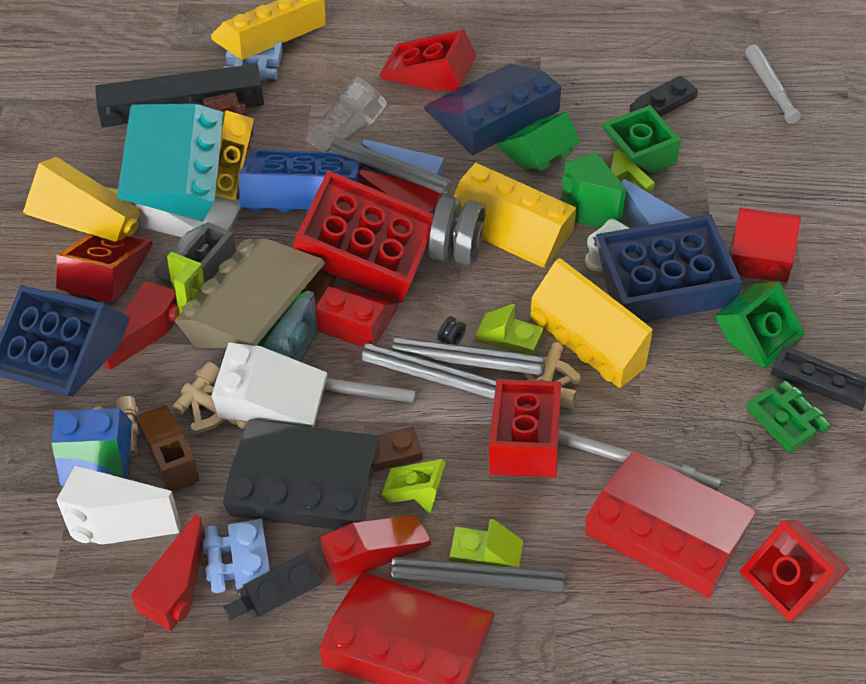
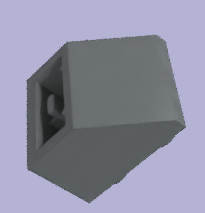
(205, 245)

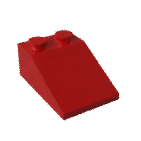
(431, 62)
(100, 266)
(525, 428)

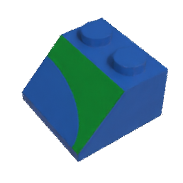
(92, 441)

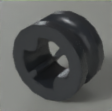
(451, 331)

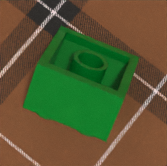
(645, 139)
(541, 142)
(593, 191)
(760, 322)

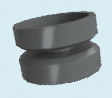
(457, 230)

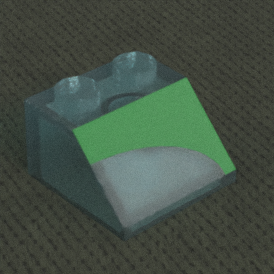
(294, 329)

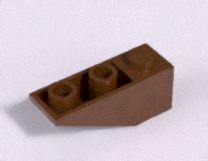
(168, 448)

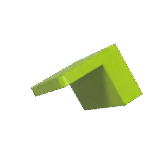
(185, 278)

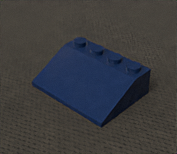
(496, 106)
(669, 268)
(57, 339)

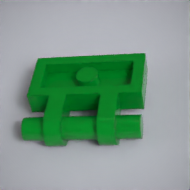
(782, 421)

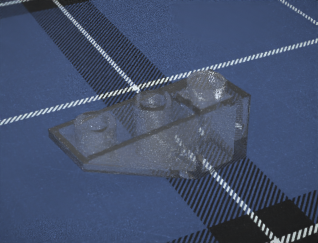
(348, 115)

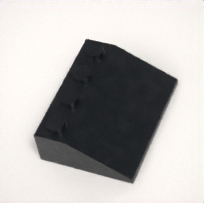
(301, 475)

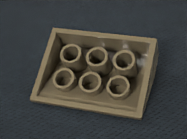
(247, 294)

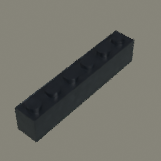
(187, 88)

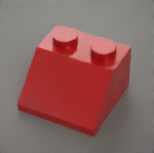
(764, 244)
(353, 315)
(793, 569)

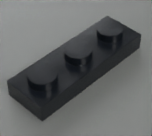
(821, 377)

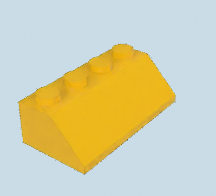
(268, 25)
(518, 215)
(591, 324)

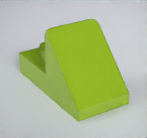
(626, 170)
(504, 331)
(415, 482)
(489, 547)

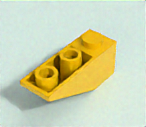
(233, 149)

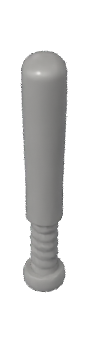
(771, 81)

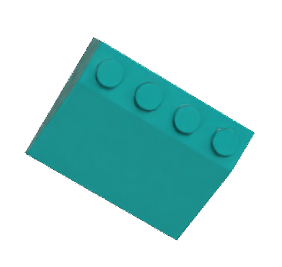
(171, 158)

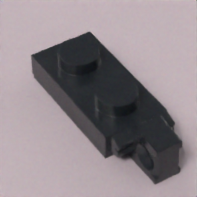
(667, 96)
(274, 588)

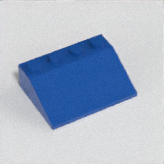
(289, 177)

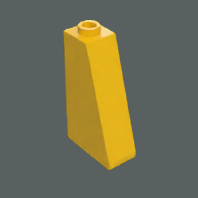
(78, 202)

